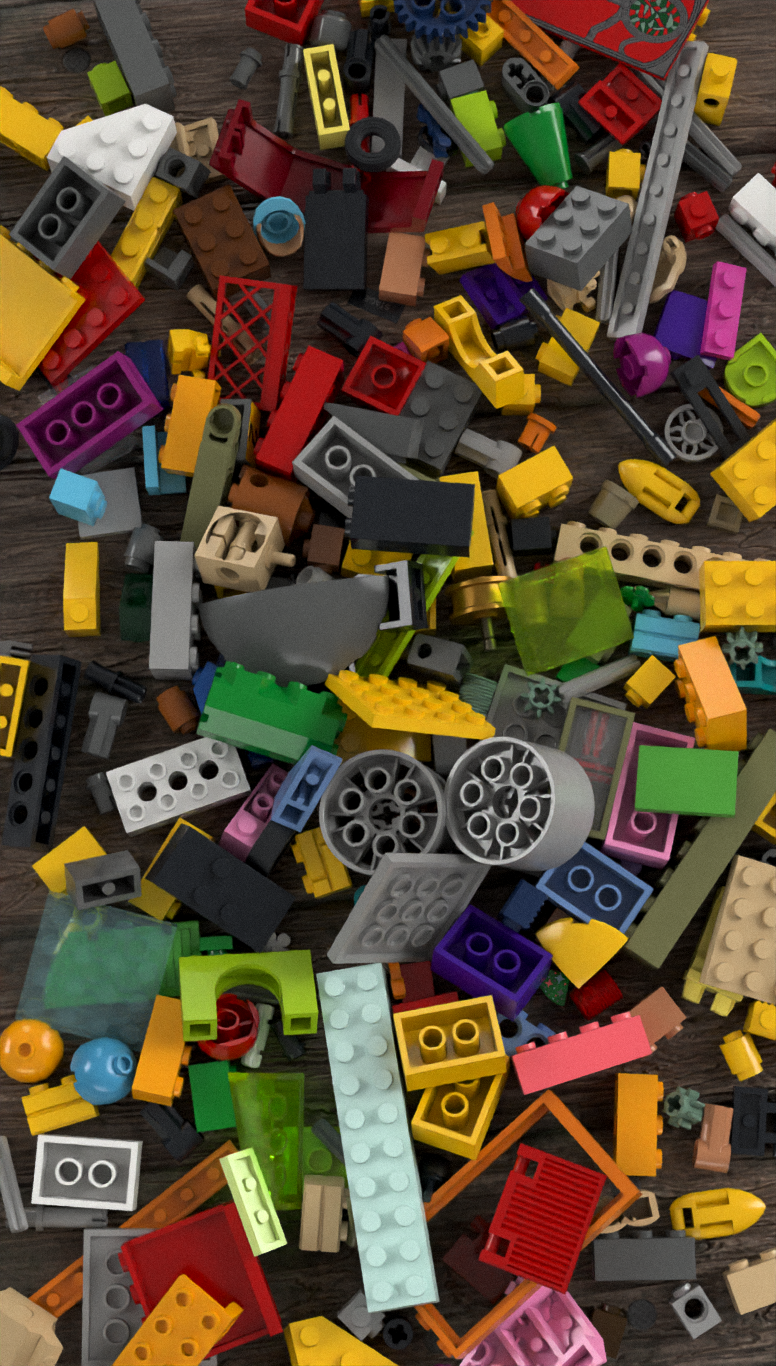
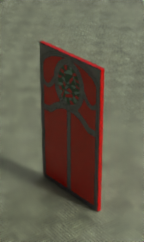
(632, 32)

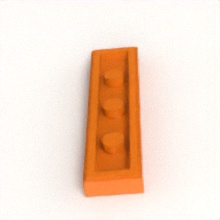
(533, 43)

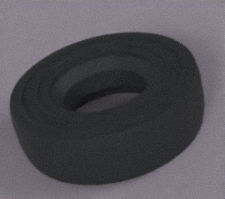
(372, 127)

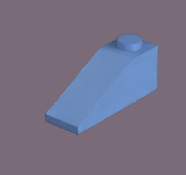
(304, 788)

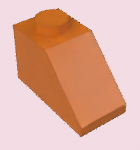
(426, 340)

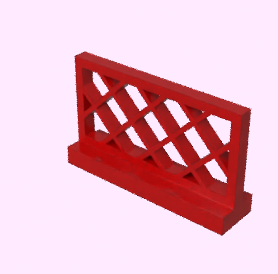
(278, 339)

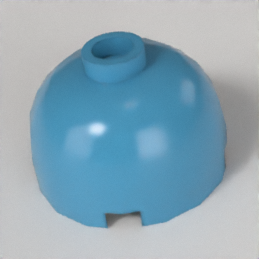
(104, 1070)

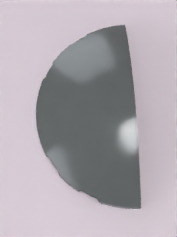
(299, 629)

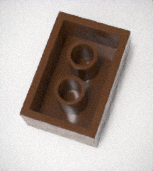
(221, 240)

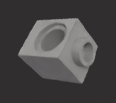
(704, 1319)

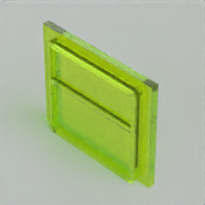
(566, 611)

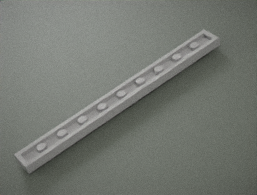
(657, 191)

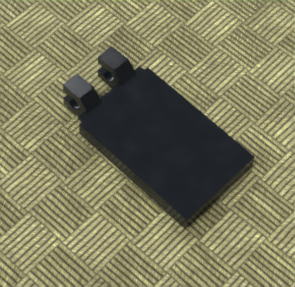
(336, 234)

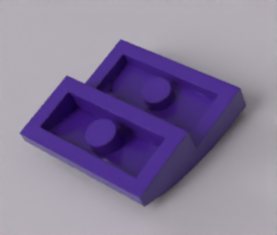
(497, 293)
(682, 327)

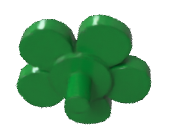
(637, 597)

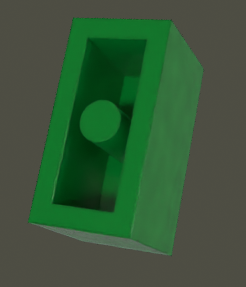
(212, 1095)

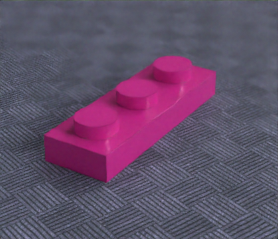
(723, 310)

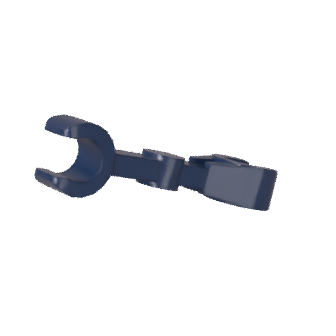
(440, 140)

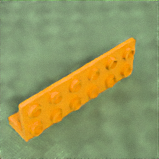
(180, 1328)

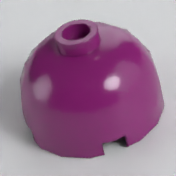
(642, 363)

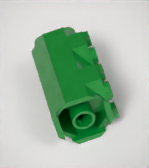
(269, 718)

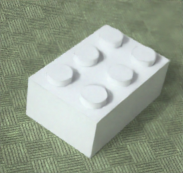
(87, 1172)

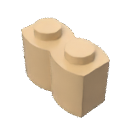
(640, 1213)

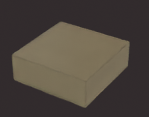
(725, 515)

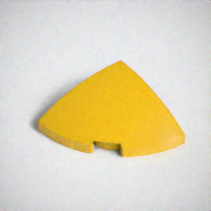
(580, 947)

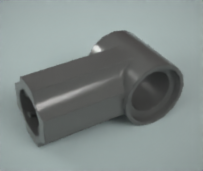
(105, 717)

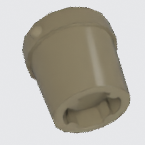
(612, 505)

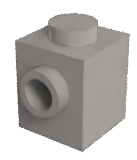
(357, 1318)

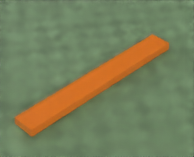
(165, 1209)

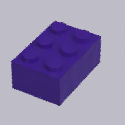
(491, 960)

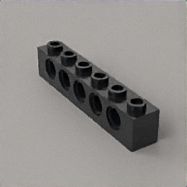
(41, 753)

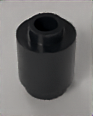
(514, 335)

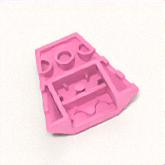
(541, 1332)

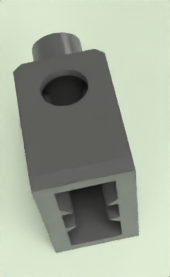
(438, 659)

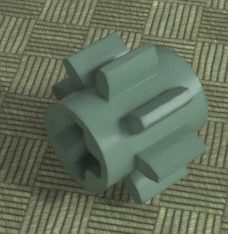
(742, 639)
(540, 688)
(683, 1108)

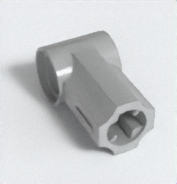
(491, 455)

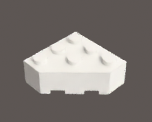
(119, 149)

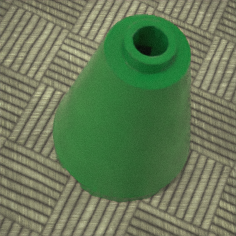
(542, 144)

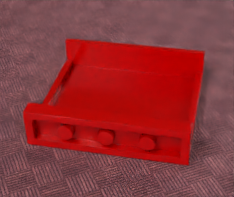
(216, 1257)

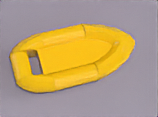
(659, 489)
(717, 1212)

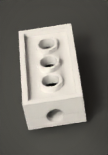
(161, 770)

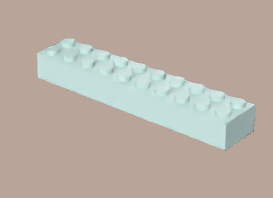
(377, 1139)

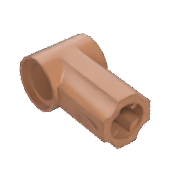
(712, 1147)

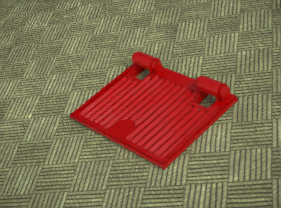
(543, 1218)

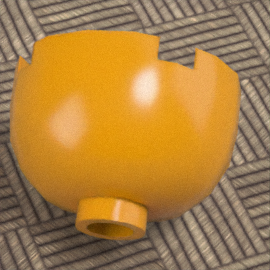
(30, 1051)

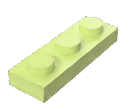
(253, 1201)

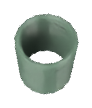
(477, 692)

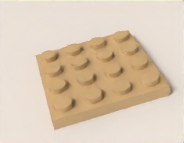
(744, 934)

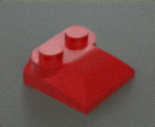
(383, 377)

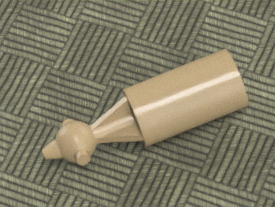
(677, 602)

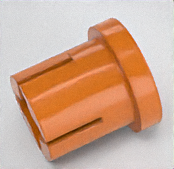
(536, 433)

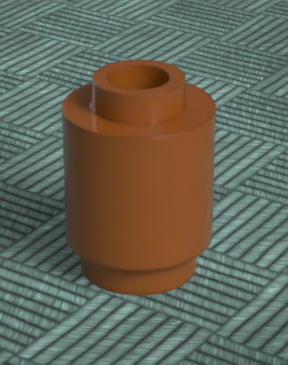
(66, 29)
(178, 710)

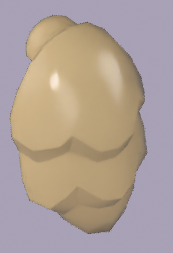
(669, 267)

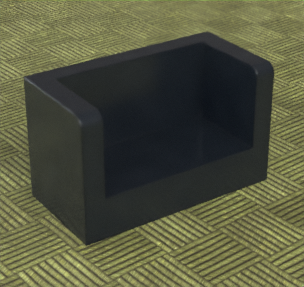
(406, 596)

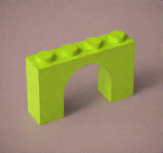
(281, 972)

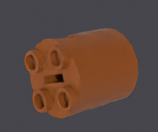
(275, 497)

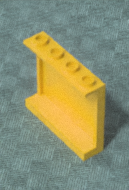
(32, 310)

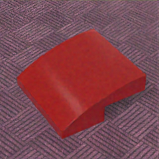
(621, 103)

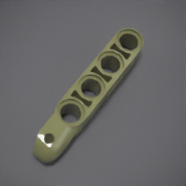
(212, 470)

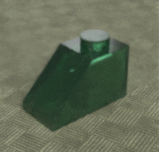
(136, 607)

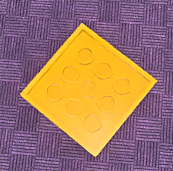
(409, 705)

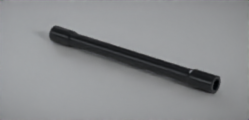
(543, 313)

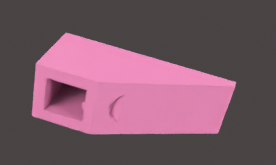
(253, 815)

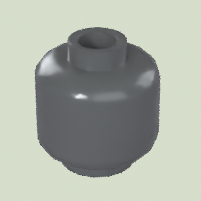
(331, 28)

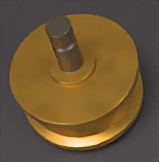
(478, 602)

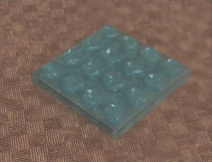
(95, 971)

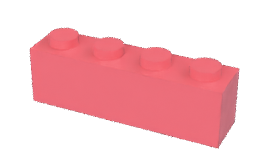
(580, 1054)

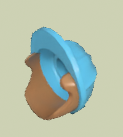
(279, 226)

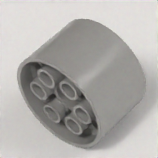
(365, 767)
(494, 769)

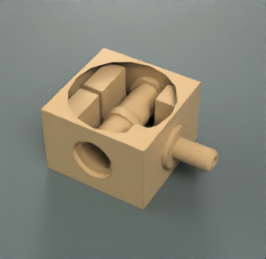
(241, 555)

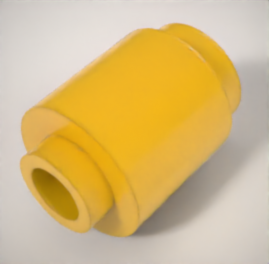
(741, 1055)

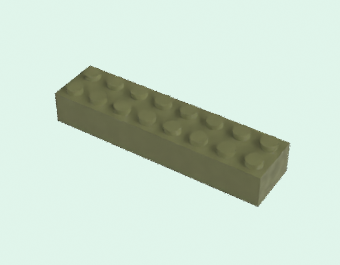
(702, 859)

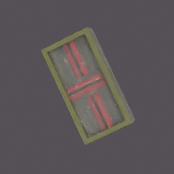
(598, 742)

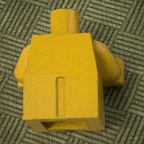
(188, 352)

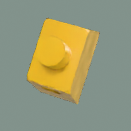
(717, 85)

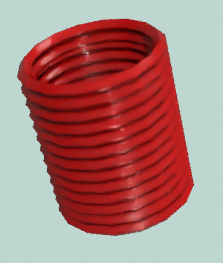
(596, 995)

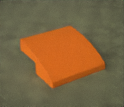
(506, 243)

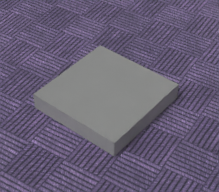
(122, 508)

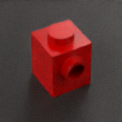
(696, 216)

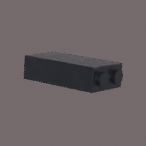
(411, 516)

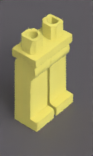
(692, 989)

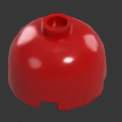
(537, 207)
(236, 1029)

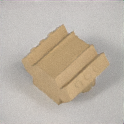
(26, 1332)

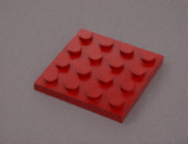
(107, 304)

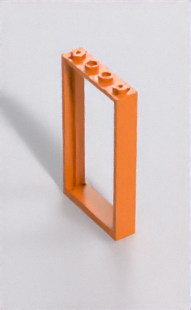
(427, 1314)

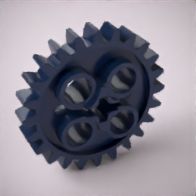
(446, 25)

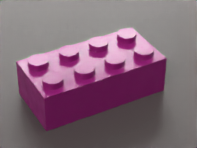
(89, 416)

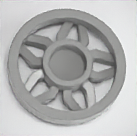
(692, 434)

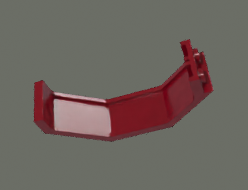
(274, 169)

